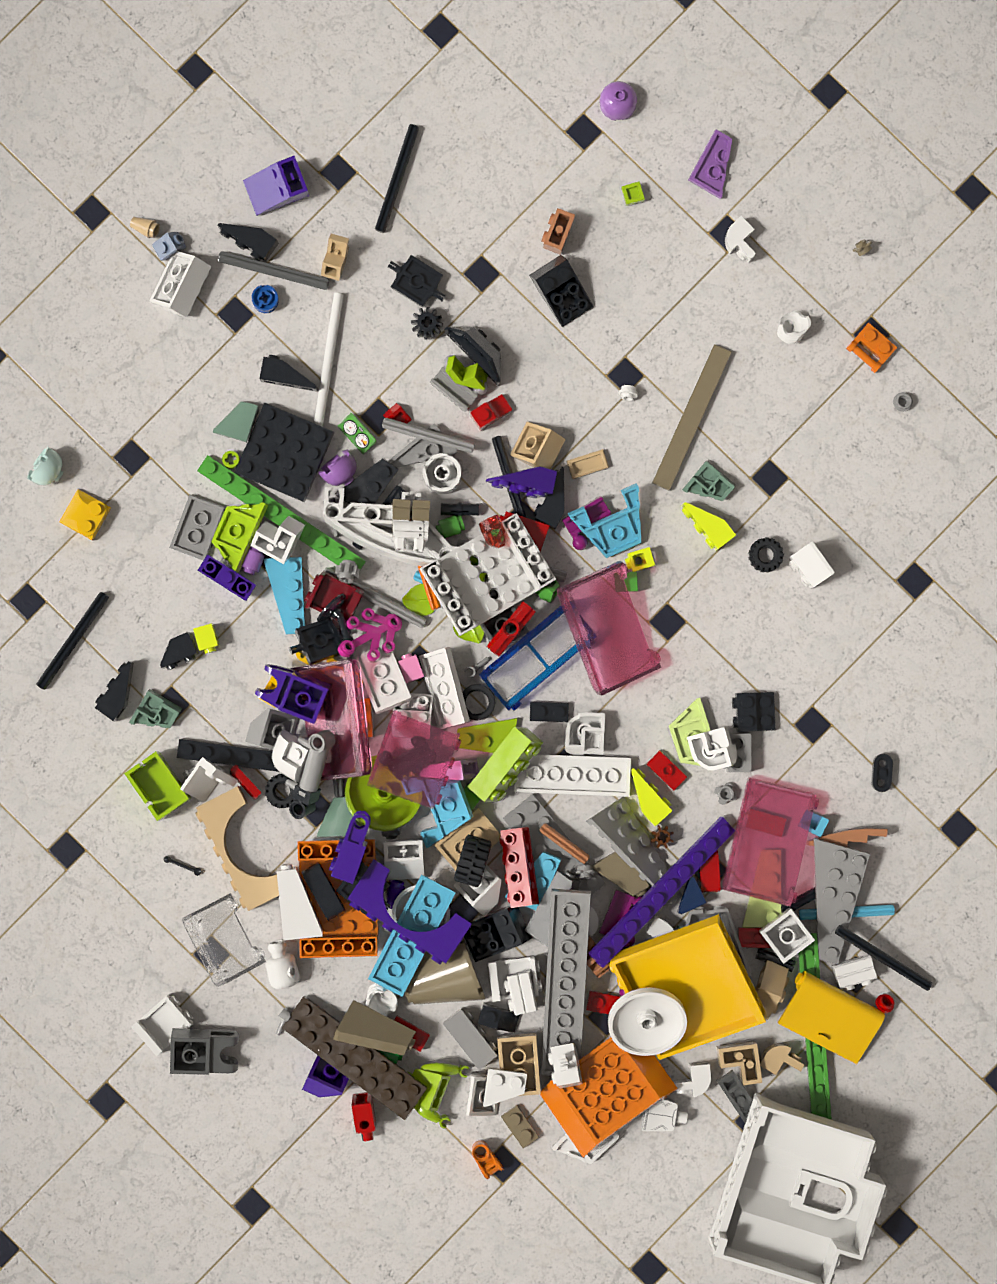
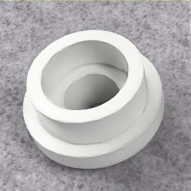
(628, 392)

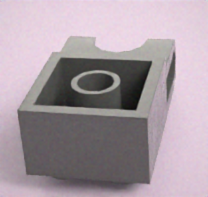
(206, 1051)

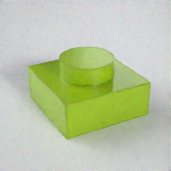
(632, 193)

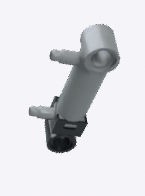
(307, 790)

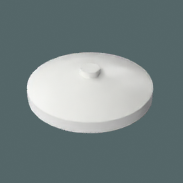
(647, 1021)

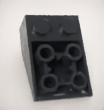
(561, 290)
(496, 933)

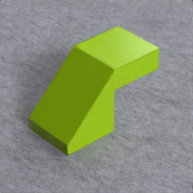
(466, 376)

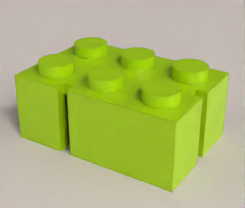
(157, 785)

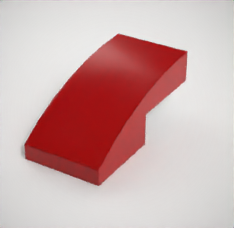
(710, 874)

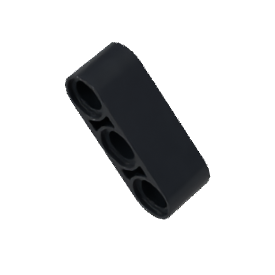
(323, 891)

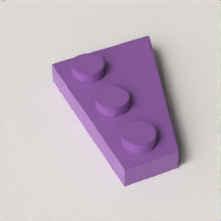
(712, 164)

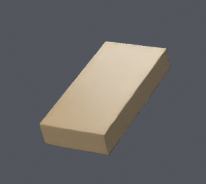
(587, 464)

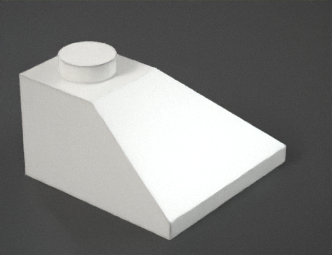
(485, 895)

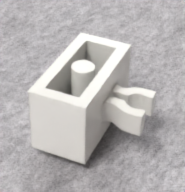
(566, 1065)

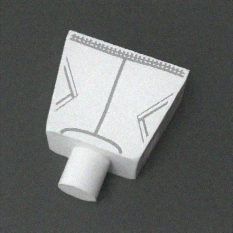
(663, 1116)

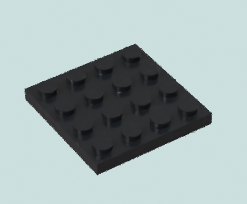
(284, 452)

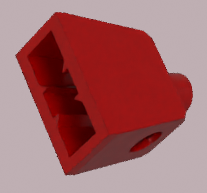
(364, 1115)

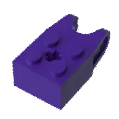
(287, 694)
(351, 849)

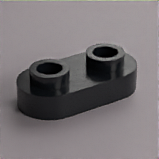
(882, 772)

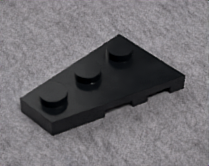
(370, 484)

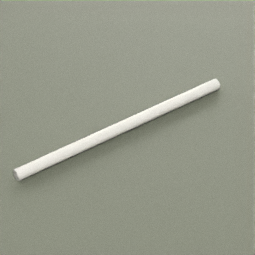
(328, 359)

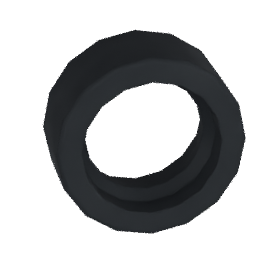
(491, 699)

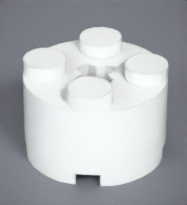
(447, 464)

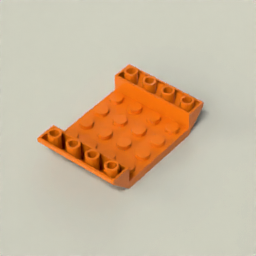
(348, 933)
(612, 1094)

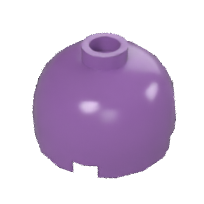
(618, 100)
(339, 469)

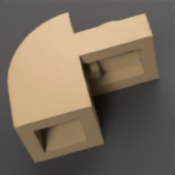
(335, 257)
(776, 1055)

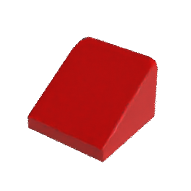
(397, 413)

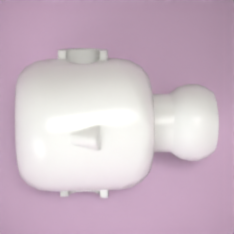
(281, 967)

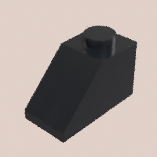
(498, 1018)

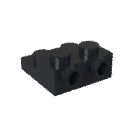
(754, 711)

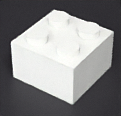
(786, 935)

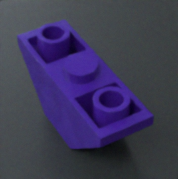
(226, 577)

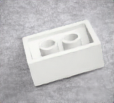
(180, 283)

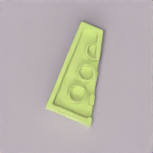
(760, 913)

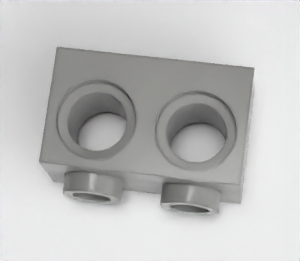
(743, 753)

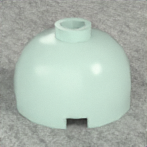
(46, 468)

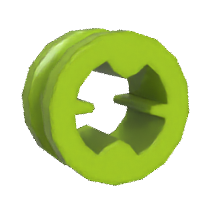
(226, 456)

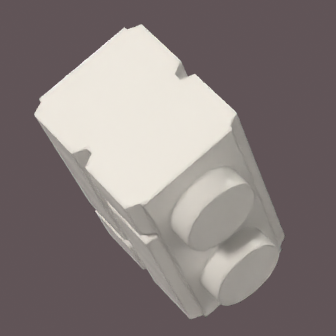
(854, 972)
(521, 993)

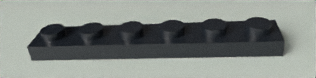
(226, 754)

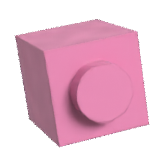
(410, 668)

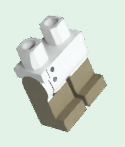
(409, 531)

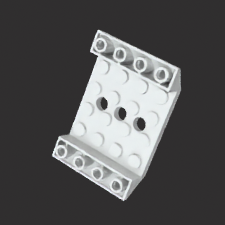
(512, 571)

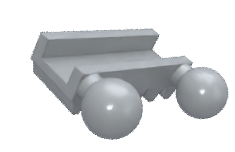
(457, 393)

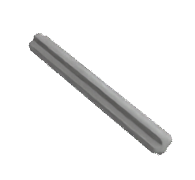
(428, 435)

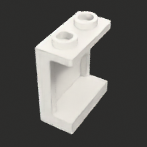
(502, 968)
(157, 1024)

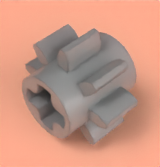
(347, 571)

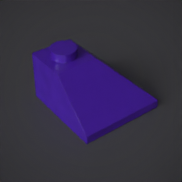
(324, 1080)

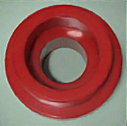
(885, 1003)

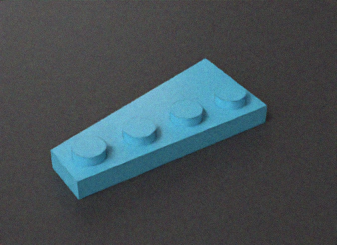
(288, 591)

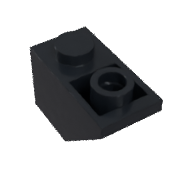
(179, 649)

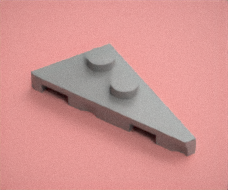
(420, 451)

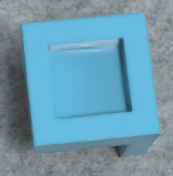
(818, 825)

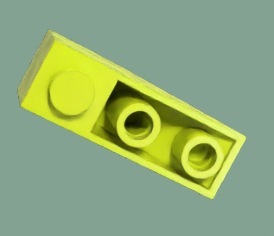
(713, 527)
(650, 803)

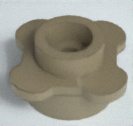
(863, 247)

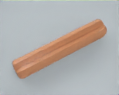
(564, 843)

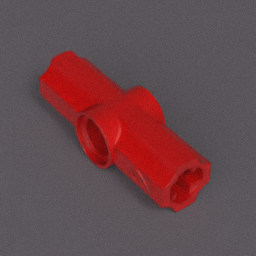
(502, 638)

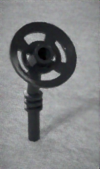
(334, 610)

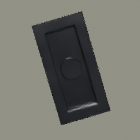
(549, 712)

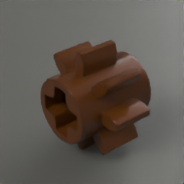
(657, 834)

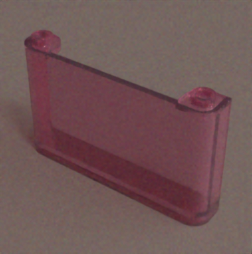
(607, 629)
(344, 716)
(769, 842)

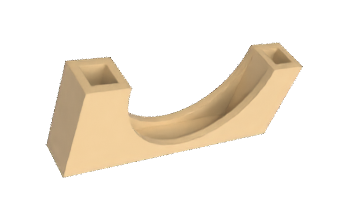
(216, 818)

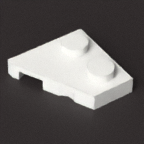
(503, 1085)

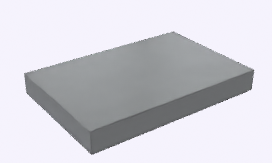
(197, 527)

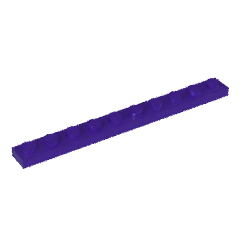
(661, 892)

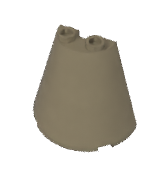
(445, 982)

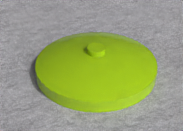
(385, 810)

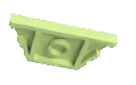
(688, 723)

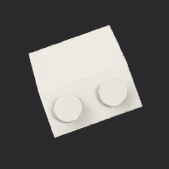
(811, 565)

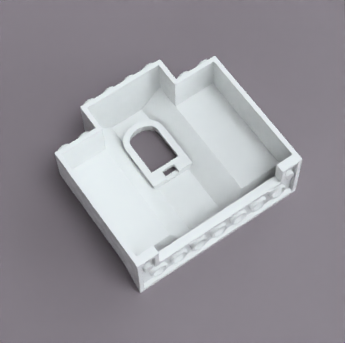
(764, 1217)

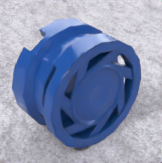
(265, 299)

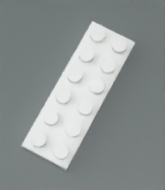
(576, 775)

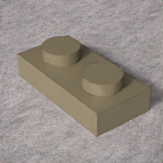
(519, 1126)

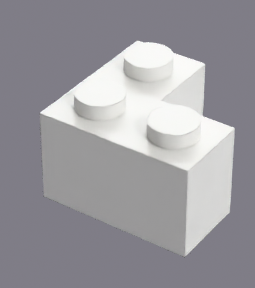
(278, 542)

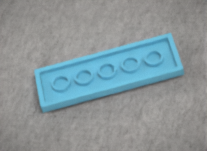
(421, 914)

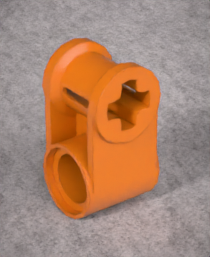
(488, 1162)

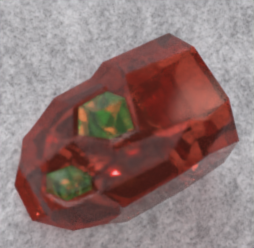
(493, 531)

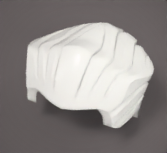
(793, 327)
(381, 999)

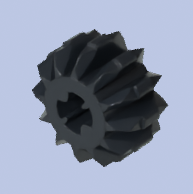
(431, 327)

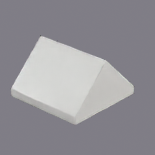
(476, 1097)

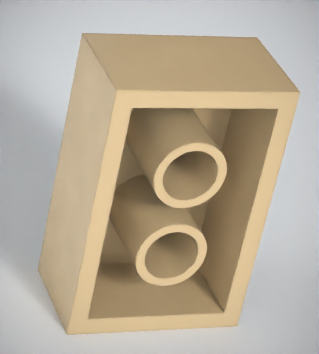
(520, 1054)

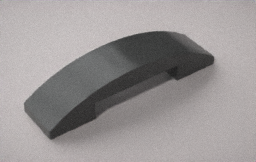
(736, 1094)

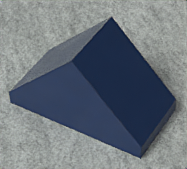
(691, 897)

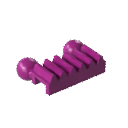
(595, 510)
(617, 909)

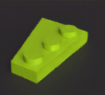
(485, 736)

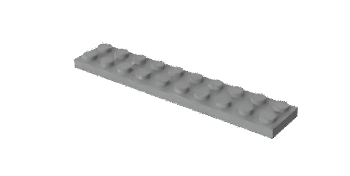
(565, 971)

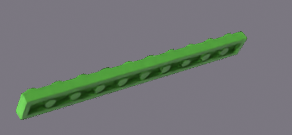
(276, 512)
(815, 1054)

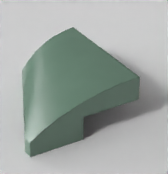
(238, 422)
(709, 483)
(155, 711)
(336, 819)

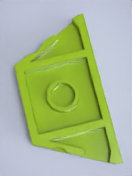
(237, 532)

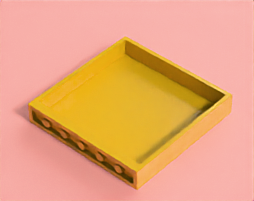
(703, 973)

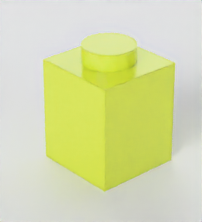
(206, 638)

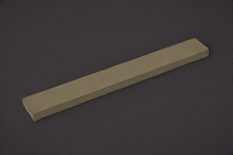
(691, 417)

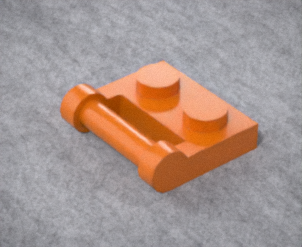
(874, 342)

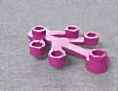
(372, 633)

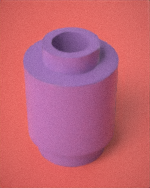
(253, 561)

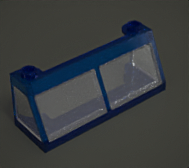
(531, 660)

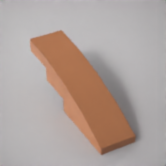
(853, 835)

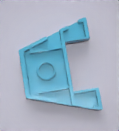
(616, 531)
(450, 813)

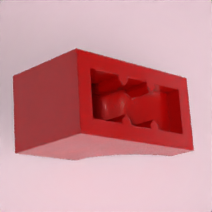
(490, 412)

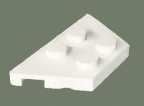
(567, 1147)

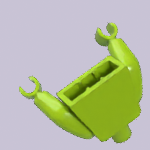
(436, 1079)

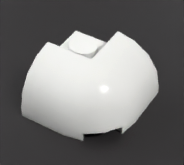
(585, 734)
(713, 749)
(289, 756)

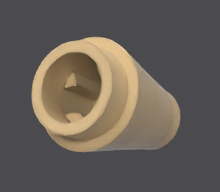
(147, 227)

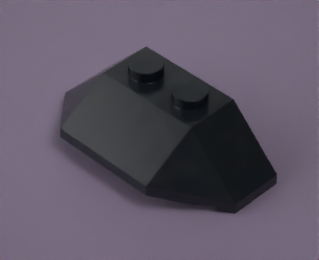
(478, 349)

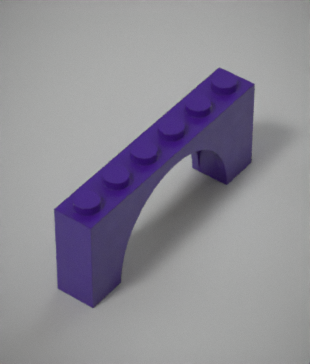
(370, 897)

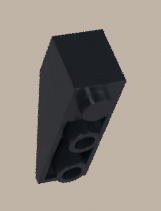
(254, 239)
(553, 506)
(116, 697)

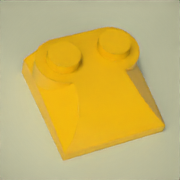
(85, 514)

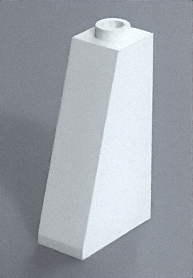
(296, 908)

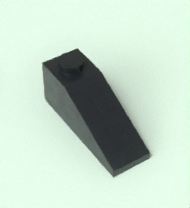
(280, 373)

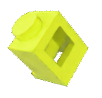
(646, 556)

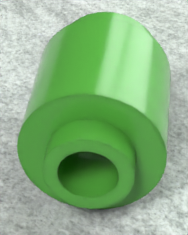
(450, 526)

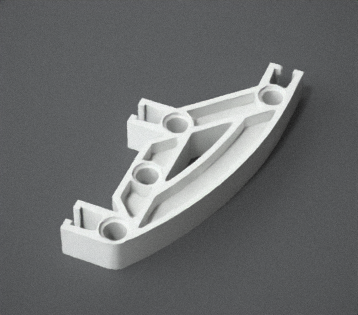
(364, 531)

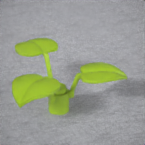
(417, 602)

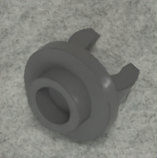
(391, 834)

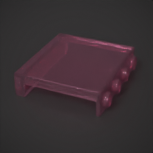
(414, 760)

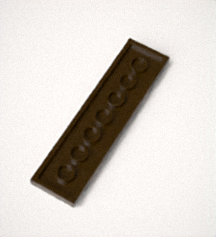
(360, 1064)

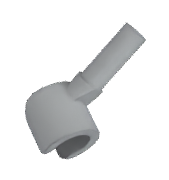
(477, 666)
(285, 1015)

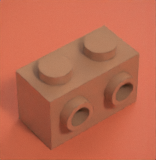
(560, 227)

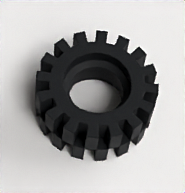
(777, 554)
(271, 795)

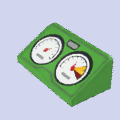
(357, 433)

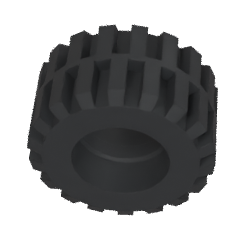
(472, 860)

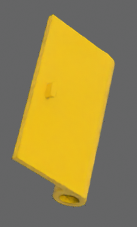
(828, 1010)

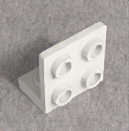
(205, 778)

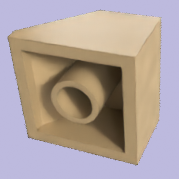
(537, 446)

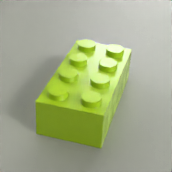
(506, 764)

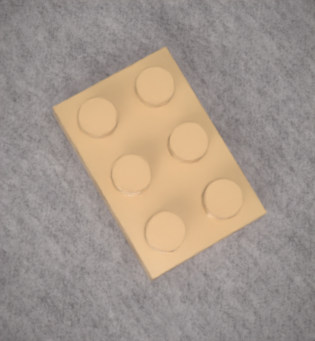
(478, 826)

